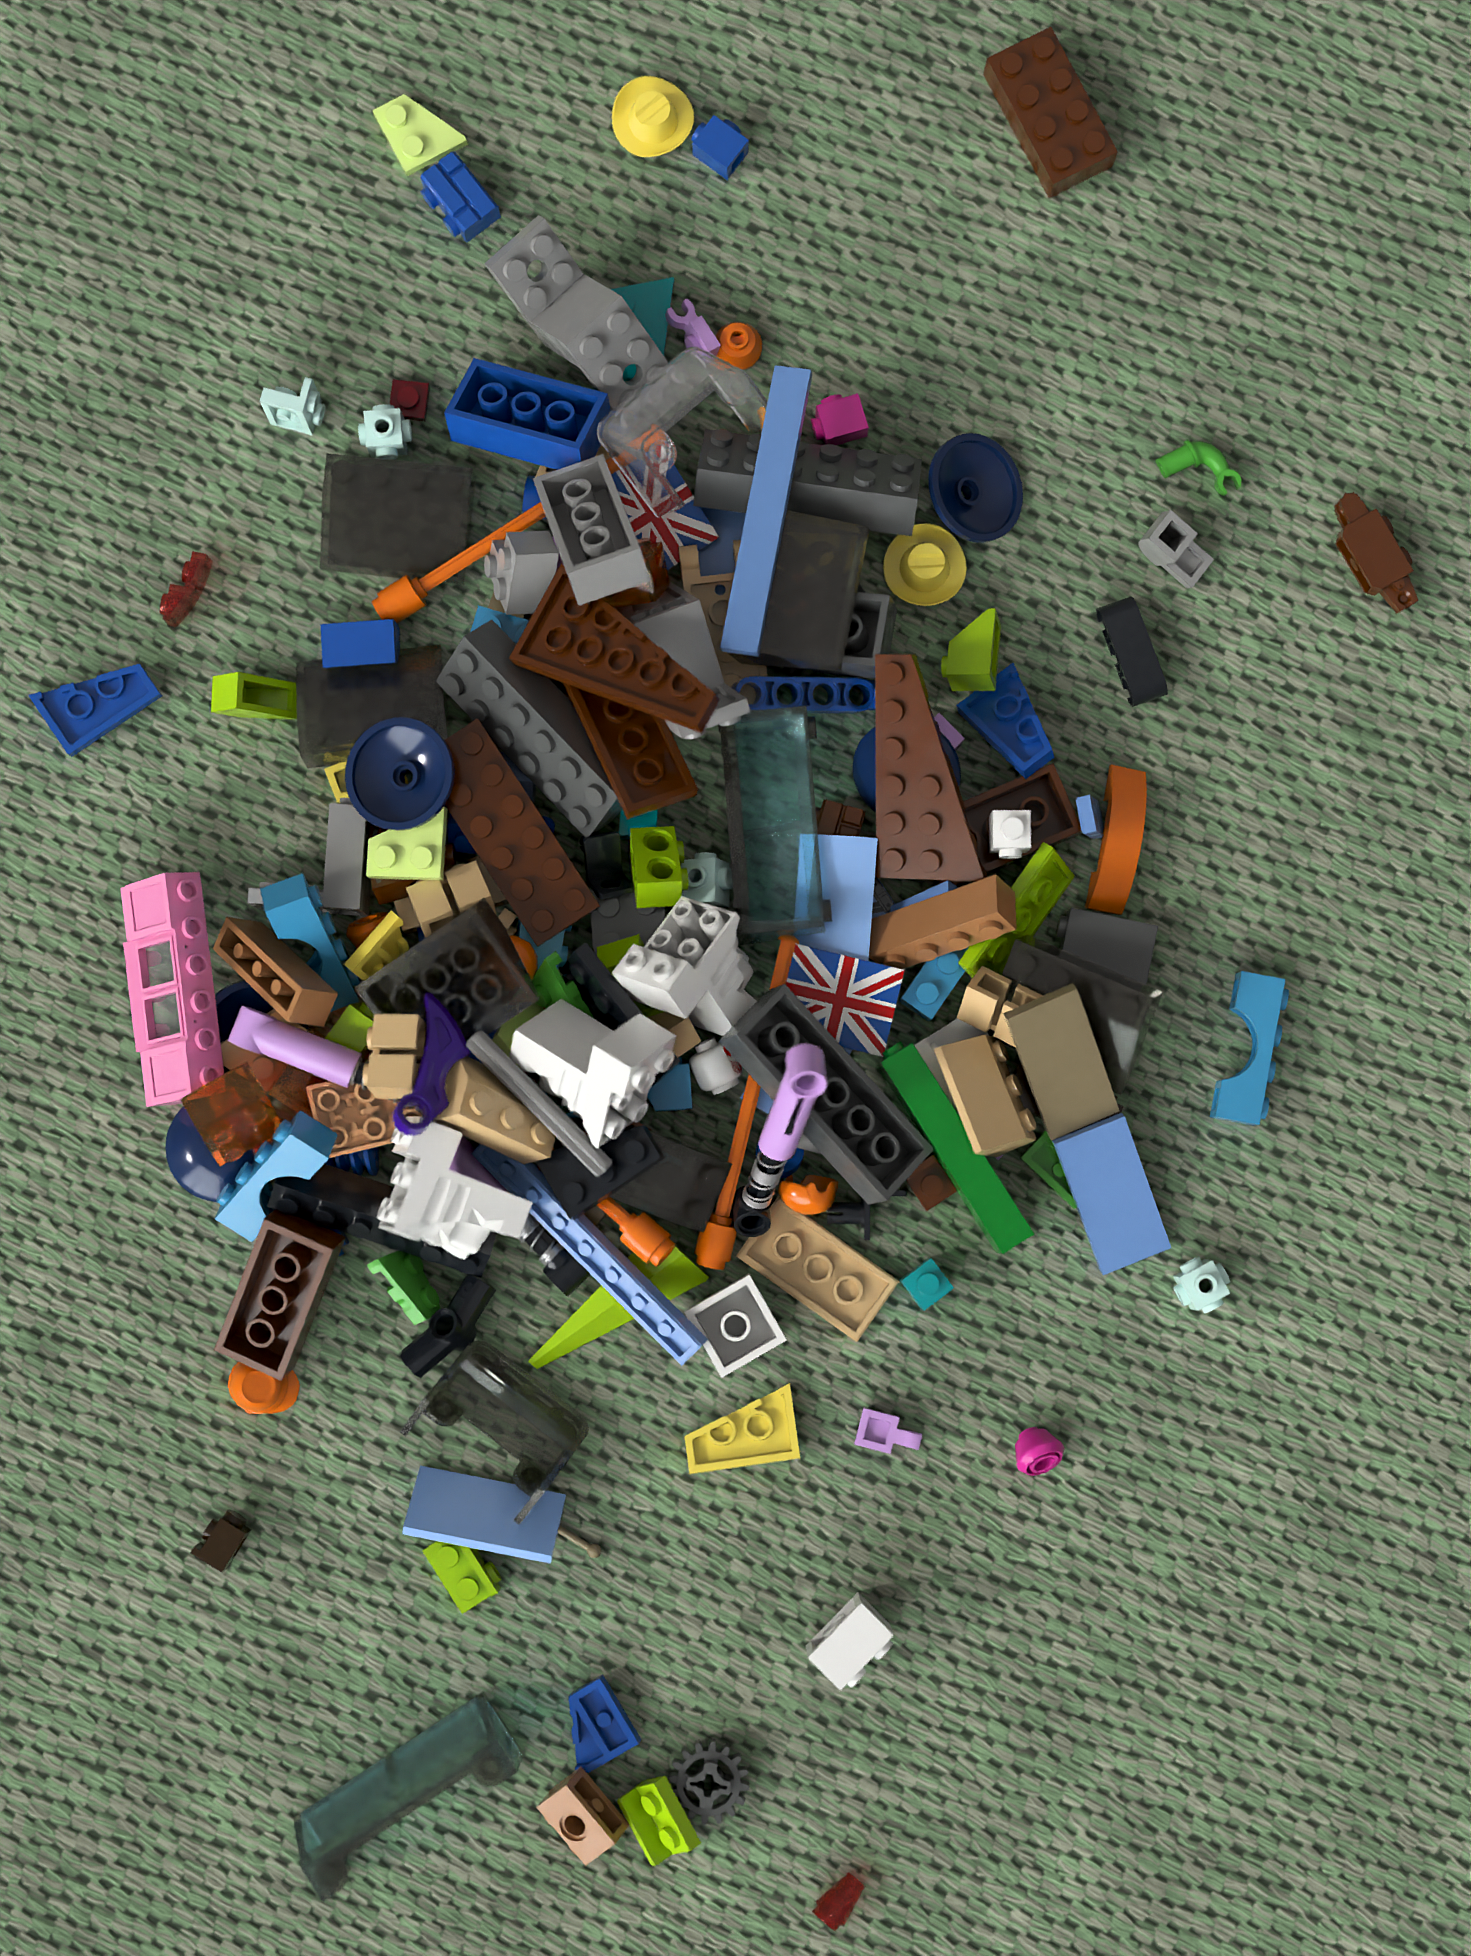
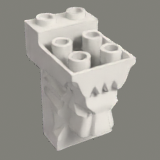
(691, 967)
(593, 1068)
(442, 1204)

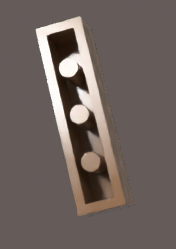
(943, 923)
(275, 971)

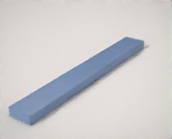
(766, 511)
(597, 1256)

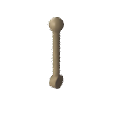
(593, 1550)

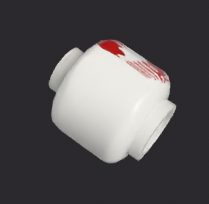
(714, 1067)

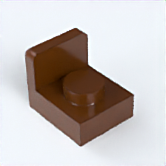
(930, 1183)

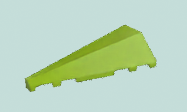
(604, 1313)

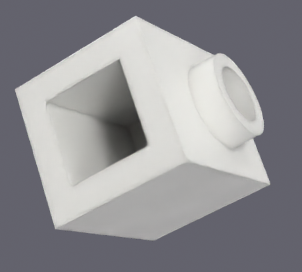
(1010, 833)

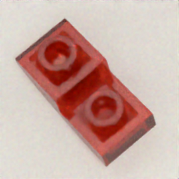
(182, 599)

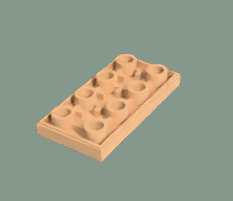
(354, 1115)

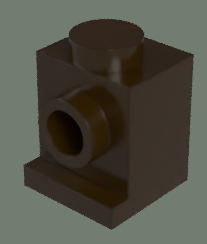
(222, 1540)

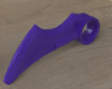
(442, 1050)

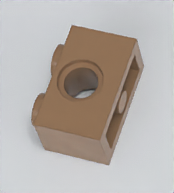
(583, 1816)

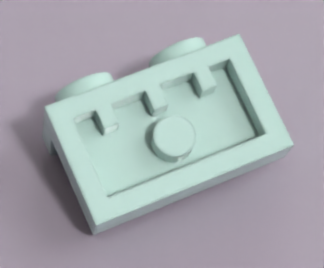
(293, 411)

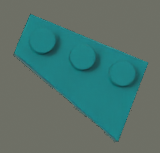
(649, 304)

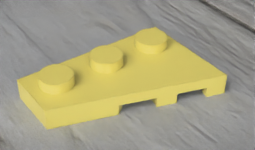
(747, 1437)

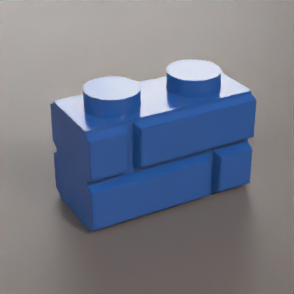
(459, 196)

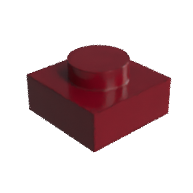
(410, 398)

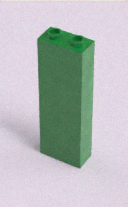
(945, 1132)

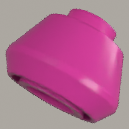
(1037, 1451)

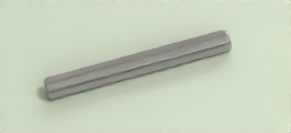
(538, 1103)

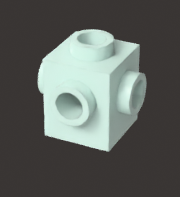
(393, 441)
(708, 879)
(1188, 1284)

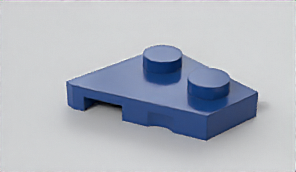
(599, 1725)

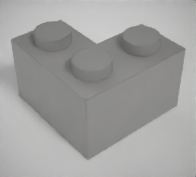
(521, 569)

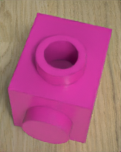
(840, 420)

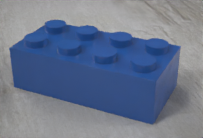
(526, 415)

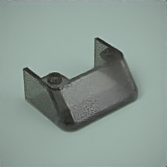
(509, 1410)

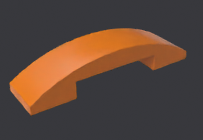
(1120, 840)

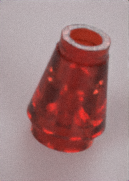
(839, 1901)

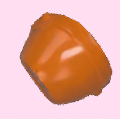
(260, 1392)

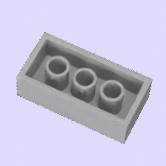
(591, 529)

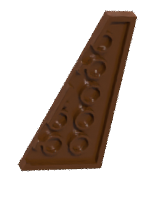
(609, 657)
(917, 796)

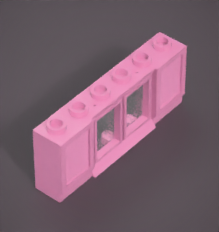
(171, 986)

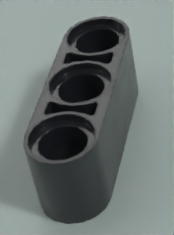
(1133, 650)

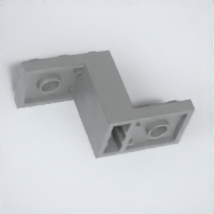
(575, 313)
(681, 630)
(345, 879)

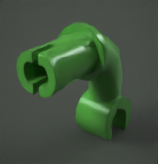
(1195, 454)

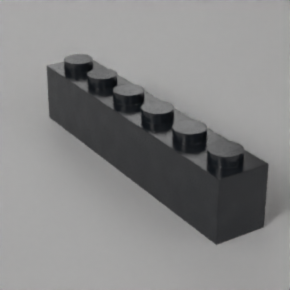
(352, 1205)

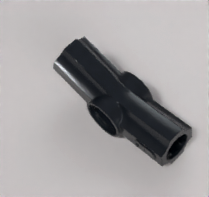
(449, 1327)

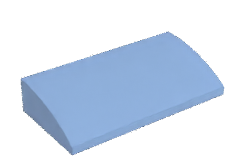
(848, 882)

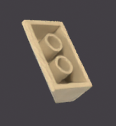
(986, 1095)
(492, 1114)

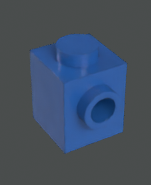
(720, 145)

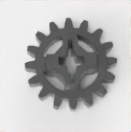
(724, 1783)

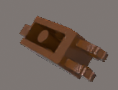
(1374, 553)

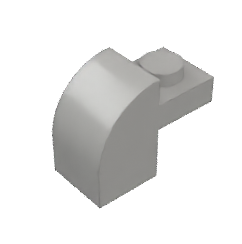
(1172, 546)

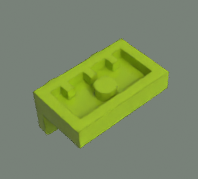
(463, 1573)
(658, 1820)

